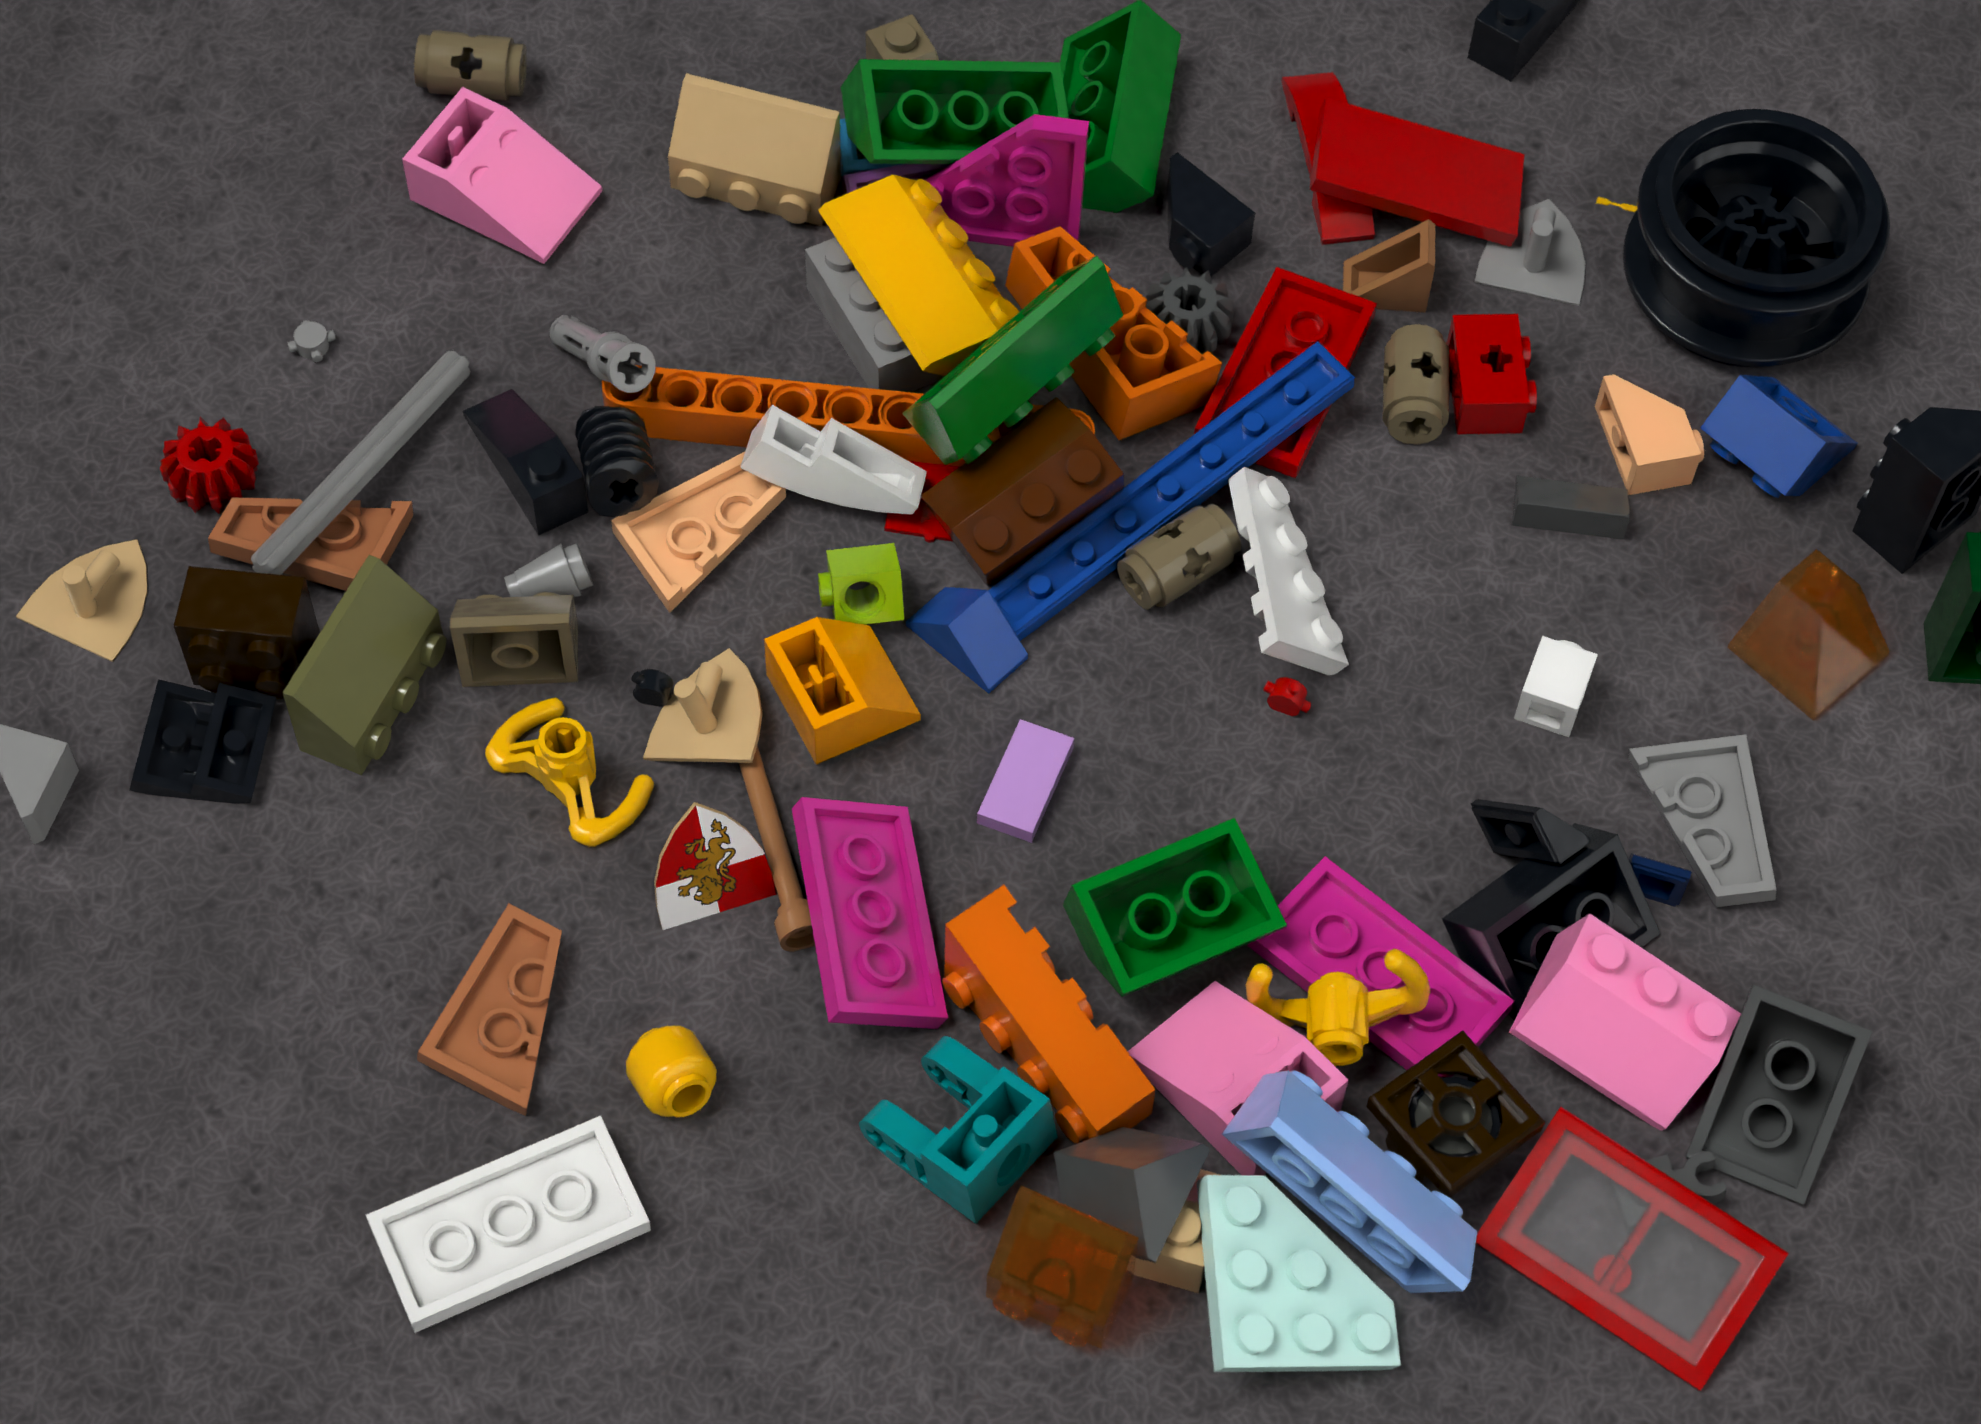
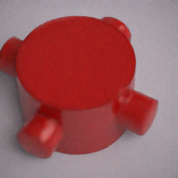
(1287, 696)

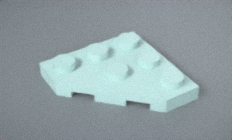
(1283, 1289)

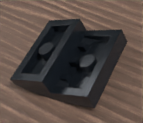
(203, 743)

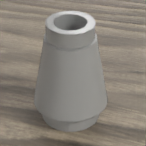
(556, 571)

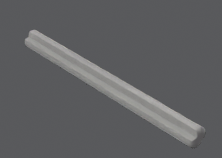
(361, 465)

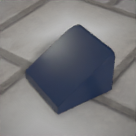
(1660, 880)

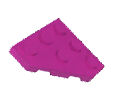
(1019, 182)

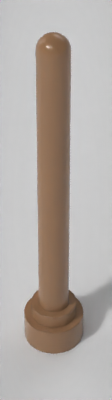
(793, 919)

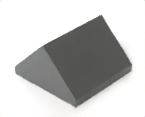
(1131, 1182)

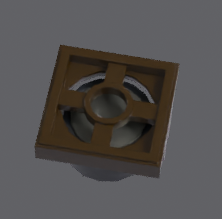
(1453, 1120)

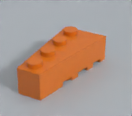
(1148, 366)
(1042, 1021)

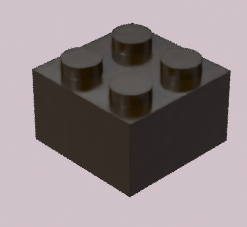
(244, 628)

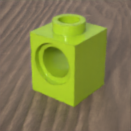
(873, 604)

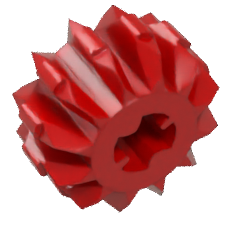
(209, 464)

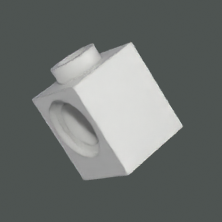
(1555, 685)

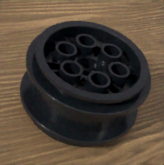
(1776, 200)

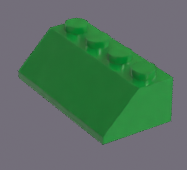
(1121, 83)
(942, 106)
(1017, 362)

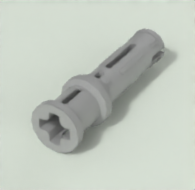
(608, 354)

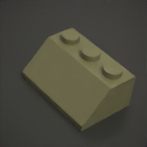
(363, 668)

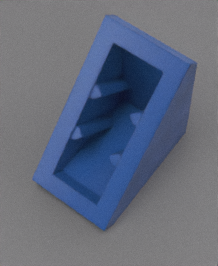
(970, 634)

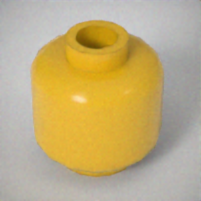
(671, 1071)

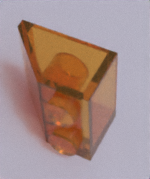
(1061, 1269)

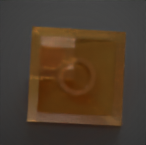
(1812, 635)

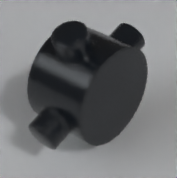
(652, 687)

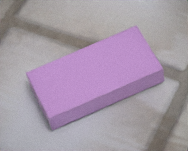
(1025, 780)

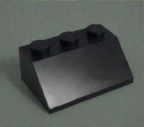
(1922, 485)
(1516, 917)

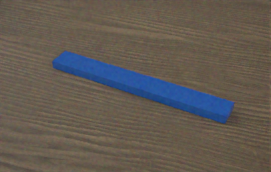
(1170, 488)

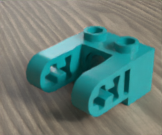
(985, 1148)

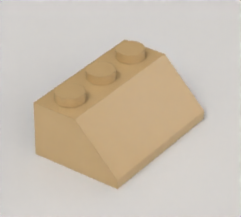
(755, 150)

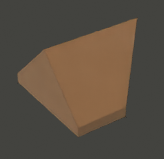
(1395, 271)

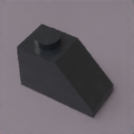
(1204, 219)

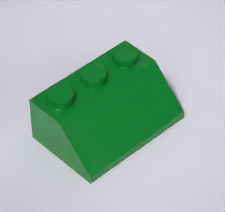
(1173, 908)

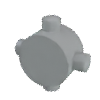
(311, 340)

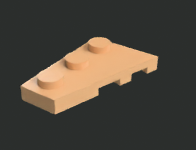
(695, 527)

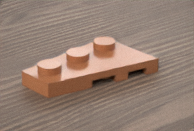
(335, 552)
(498, 1012)

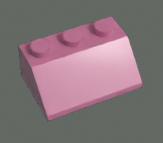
(1624, 1021)

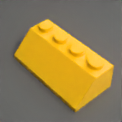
(919, 269)

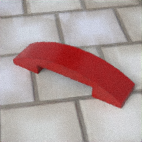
(1336, 218)

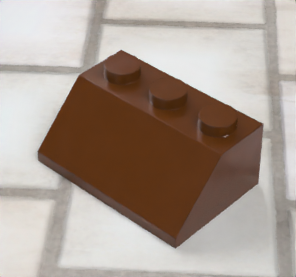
(1024, 490)

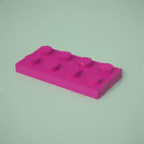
(868, 914)
(1349, 929)

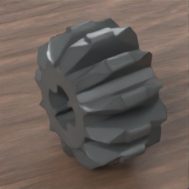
(1194, 306)

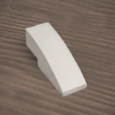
(832, 465)

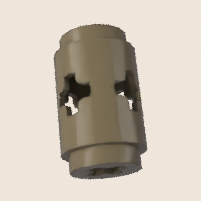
(440, 58)
(1414, 403)
(1195, 542)

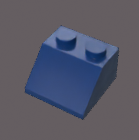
(1775, 435)

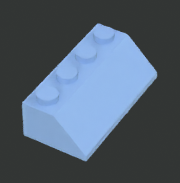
(1354, 1184)

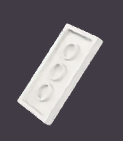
(508, 1223)

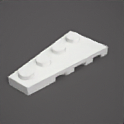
(1288, 587)

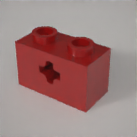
(1490, 374)

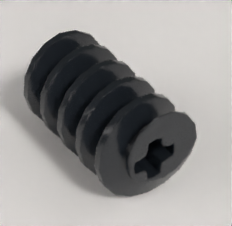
(616, 460)

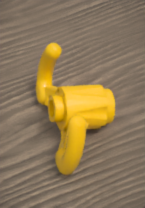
(566, 767)
(1341, 1007)

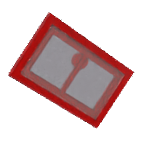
(1630, 1248)

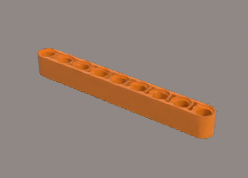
(715, 398)

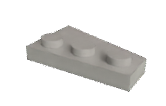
(1713, 812)

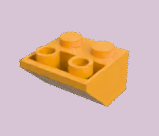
(837, 685)

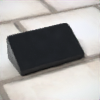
(1527, 831)

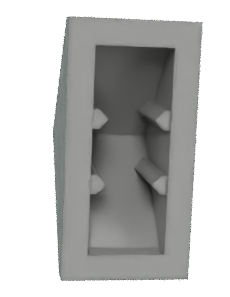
(37, 777)

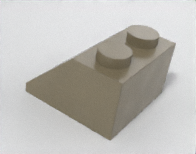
(516, 639)

